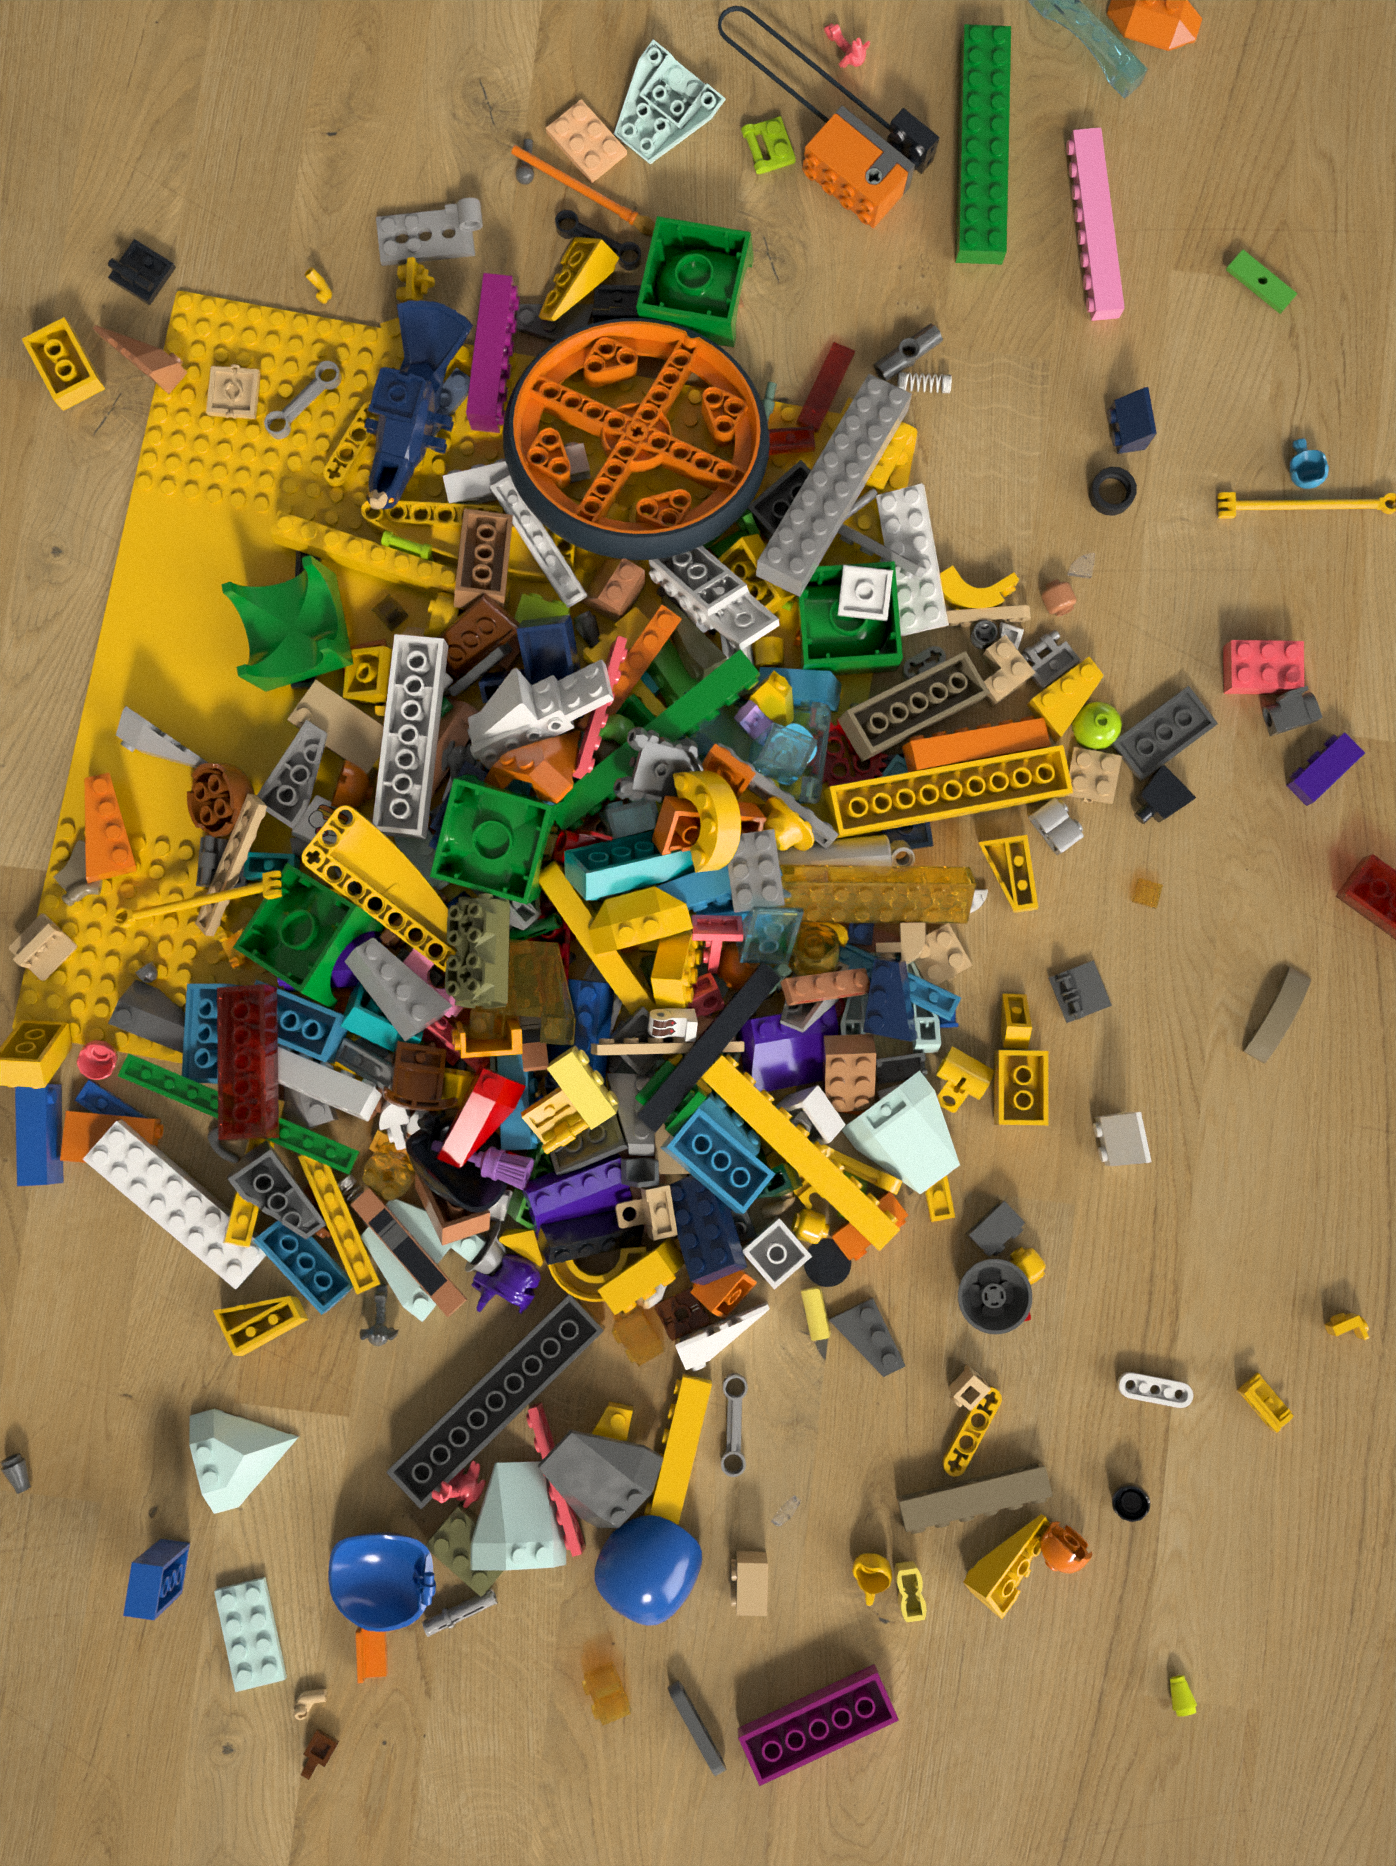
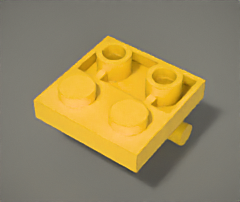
(554, 1120)

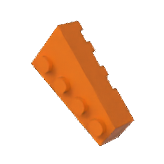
(680, 824)
(106, 838)

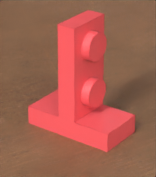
(714, 930)

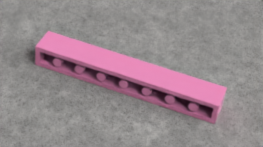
(1095, 224)

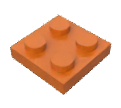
(735, 773)

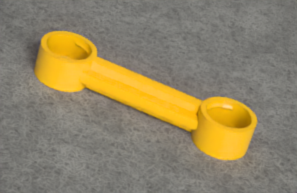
(865, 1171)

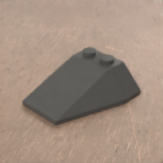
(601, 1476)

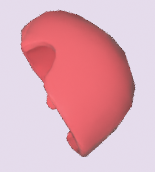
(97, 1060)

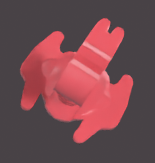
(854, 54)
(462, 1487)

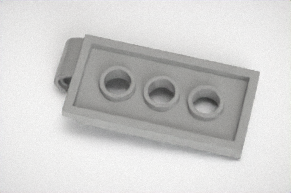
(460, 217)

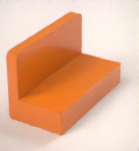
(371, 1654)

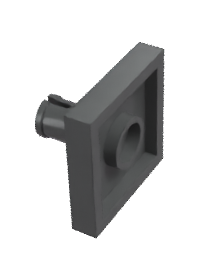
(637, 1027)

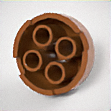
(217, 797)

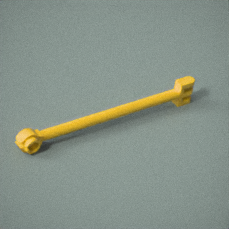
(1233, 504)
(267, 886)

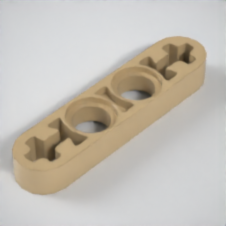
(971, 617)

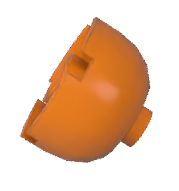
(351, 786)
(731, 969)
(1064, 1549)

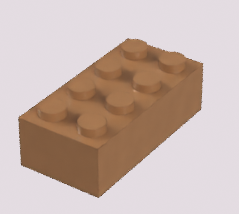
(483, 557)

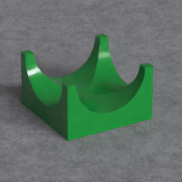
(292, 627)
(493, 839)
(304, 933)

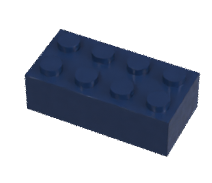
(705, 1232)

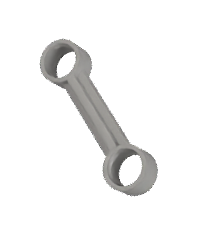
(303, 399)
(734, 1425)

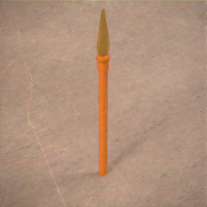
(642, 223)

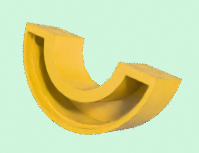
(718, 818)
(585, 1284)

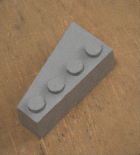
(396, 989)

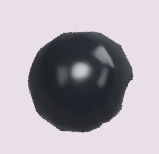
(1131, 1502)

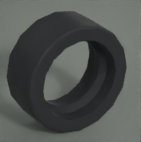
(1113, 473)

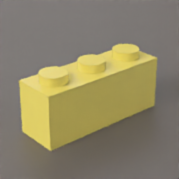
(583, 1086)

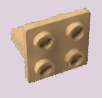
(42, 947)

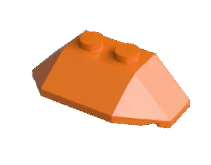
(1156, 22)

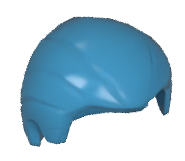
(1308, 467)

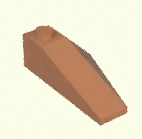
(151, 360)

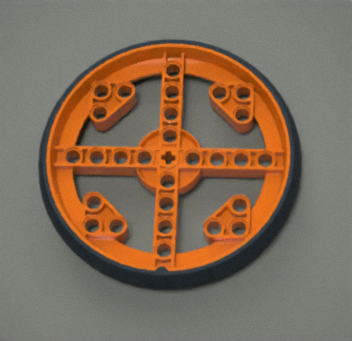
(636, 437)

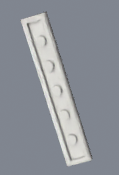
(539, 543)

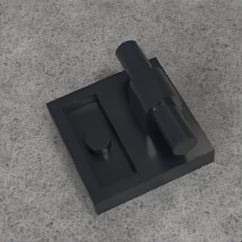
(141, 272)
(615, 302)

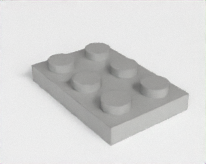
(756, 872)

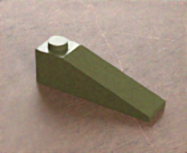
(695, 649)

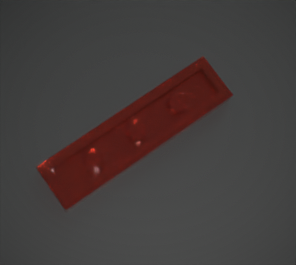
(826, 386)

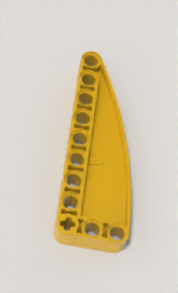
(446, 535)
(384, 873)
(579, 917)

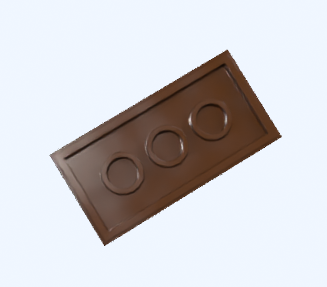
(476, 635)

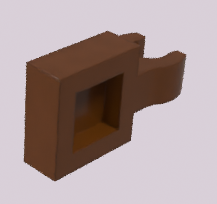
(318, 1752)

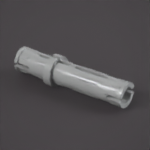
(453, 1615)

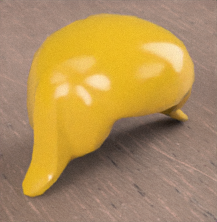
(872, 1575)

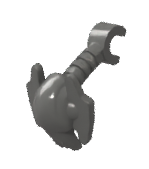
(455, 757)
(379, 1333)

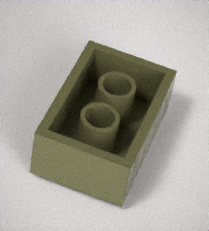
(453, 1548)

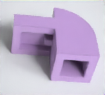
(752, 720)

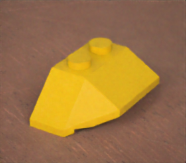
(638, 919)

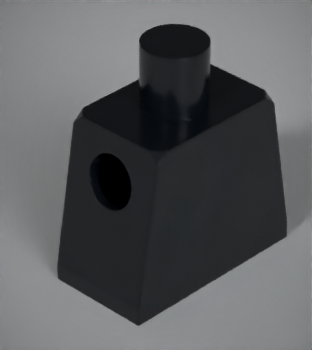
(1162, 796)

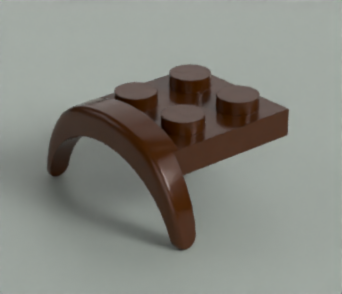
(418, 1078)

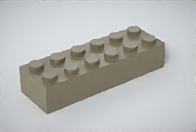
(913, 706)

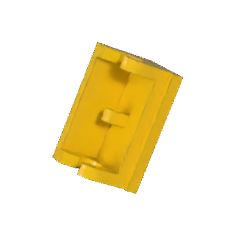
(1265, 1403)

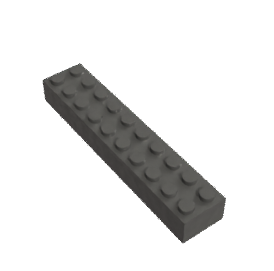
(495, 1400)

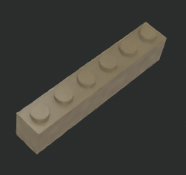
(974, 1497)

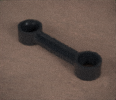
(584, 231)

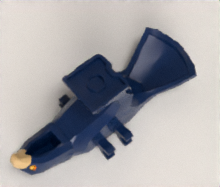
(411, 397)

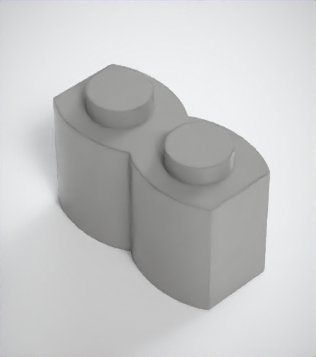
(1056, 826)

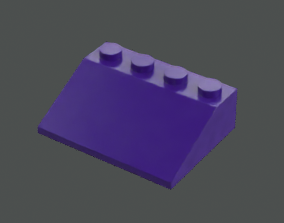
(783, 1056)
(577, 1193)

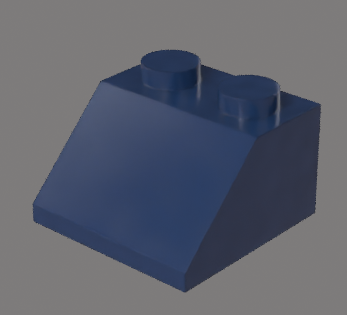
(1132, 421)

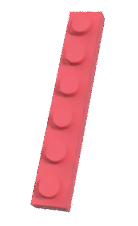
(598, 717)
(565, 1514)

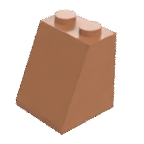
(615, 588)

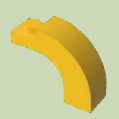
(963, 596)

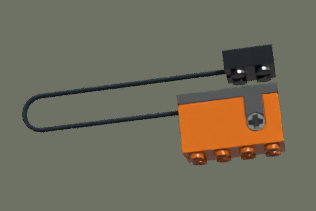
(847, 154)

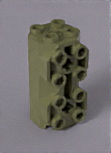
(481, 939)

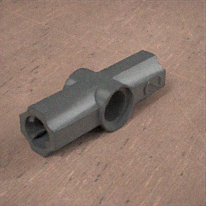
(918, 344)

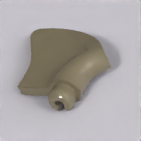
(73, 877)

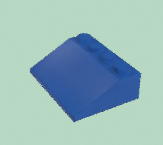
(593, 1016)

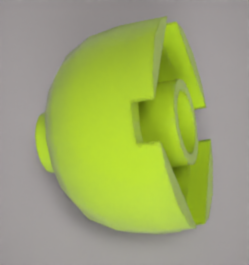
(1096, 726)

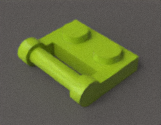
(775, 142)
(423, 551)

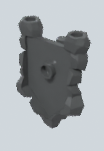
(655, 766)

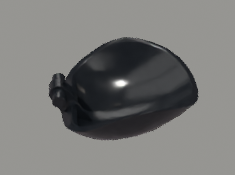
(456, 1185)

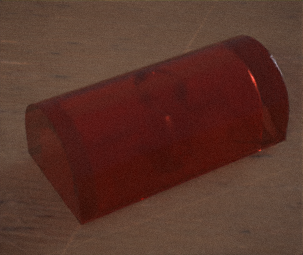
(791, 440)

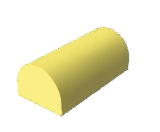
(816, 1313)

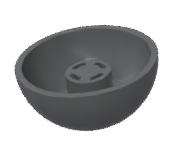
(1005, 1305)

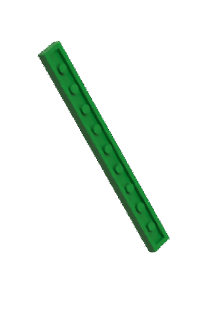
(206, 1100)

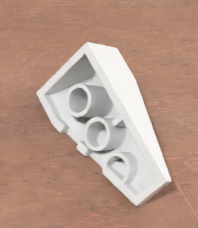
(710, 1340)

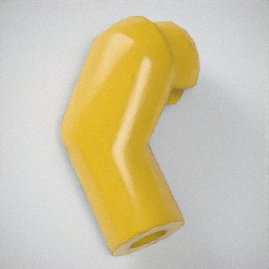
(319, 282)

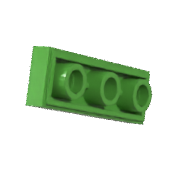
(1272, 289)

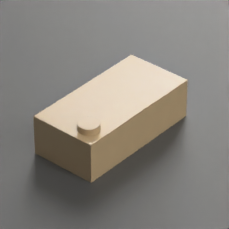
(350, 731)

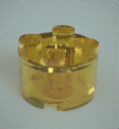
(815, 950)
(389, 1171)

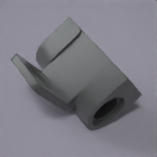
(1291, 711)

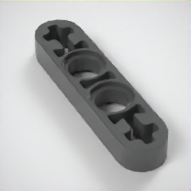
(697, 1728)

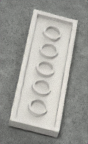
(909, 533)

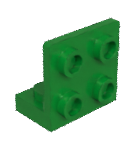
(684, 1109)

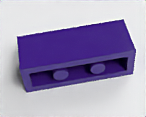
(1324, 768)

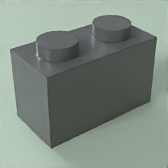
(996, 1228)

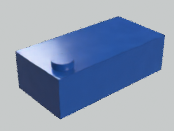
(39, 1135)
(156, 1579)

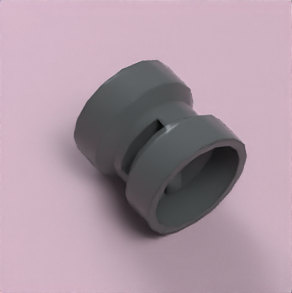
(987, 631)

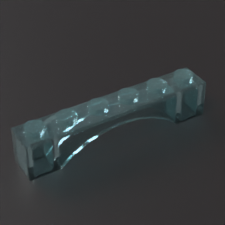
(1118, 63)

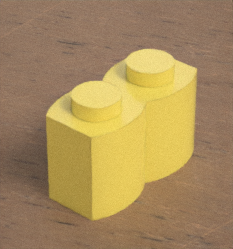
(910, 1588)

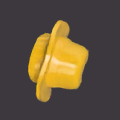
(788, 826)

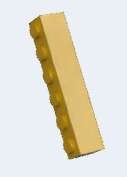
(680, 1447)

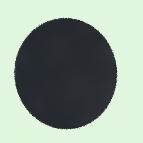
(828, 1264)

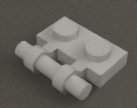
(1054, 664)

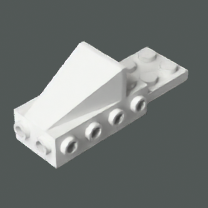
(713, 596)
(528, 713)

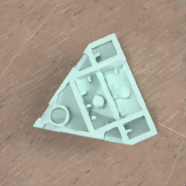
(233, 1455)

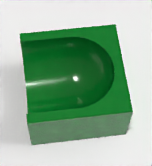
(696, 277)
(844, 642)

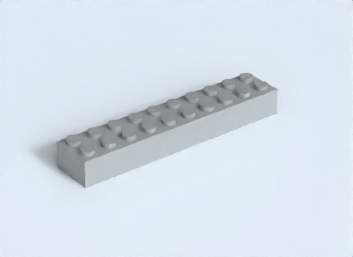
(833, 485)

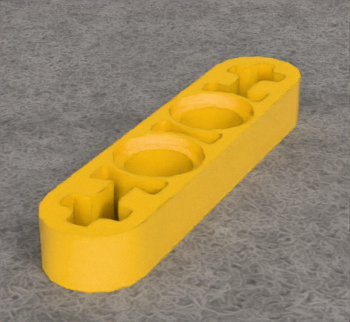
(348, 442)
(975, 1432)

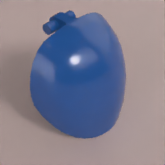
(648, 1569)
(381, 1580)

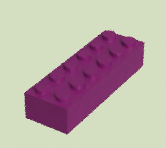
(492, 353)
(817, 1724)

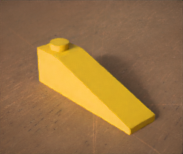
(584, 268)
(999, 1573)

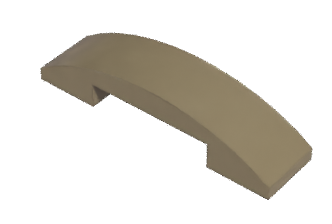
(1279, 1015)

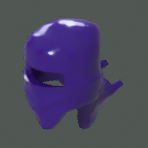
(511, 1282)

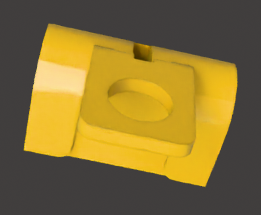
(962, 1077)

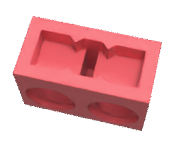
(706, 996)

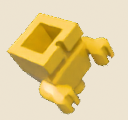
(229, 940)

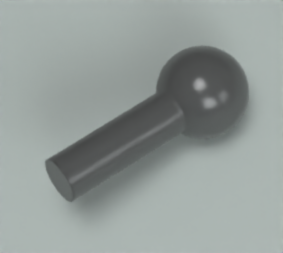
(525, 173)

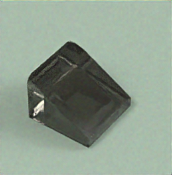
(390, 612)

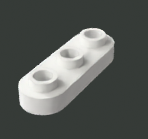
(1165, 1393)

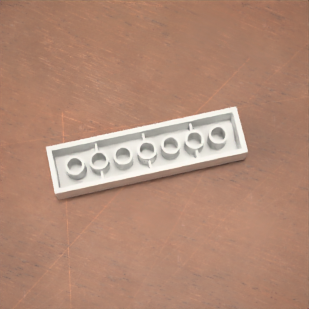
(410, 736)
(173, 1201)

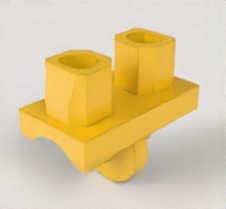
(416, 281)

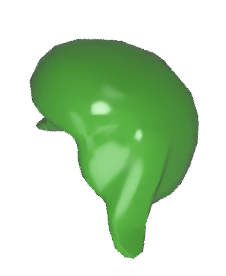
(616, 728)

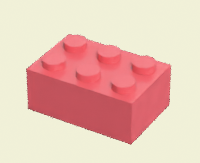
(1263, 666)

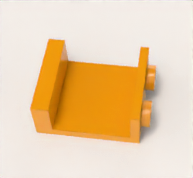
(489, 1047)

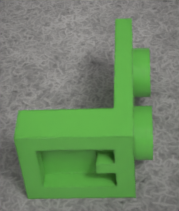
(746, 528)

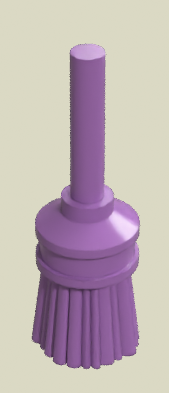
(499, 1165)

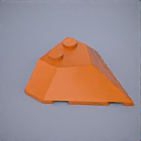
(544, 763)

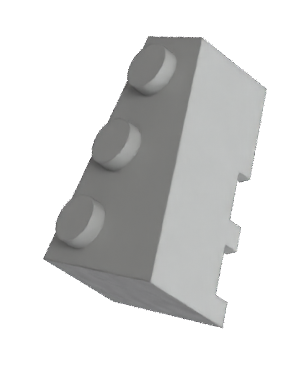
(638, 1137)

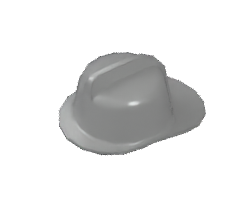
(490, 1256)

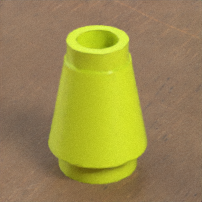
(1182, 1697)

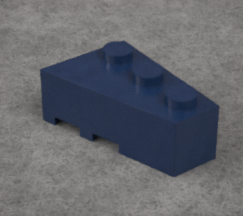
(889, 1001)

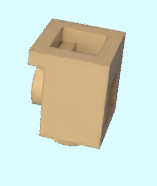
(968, 1388)

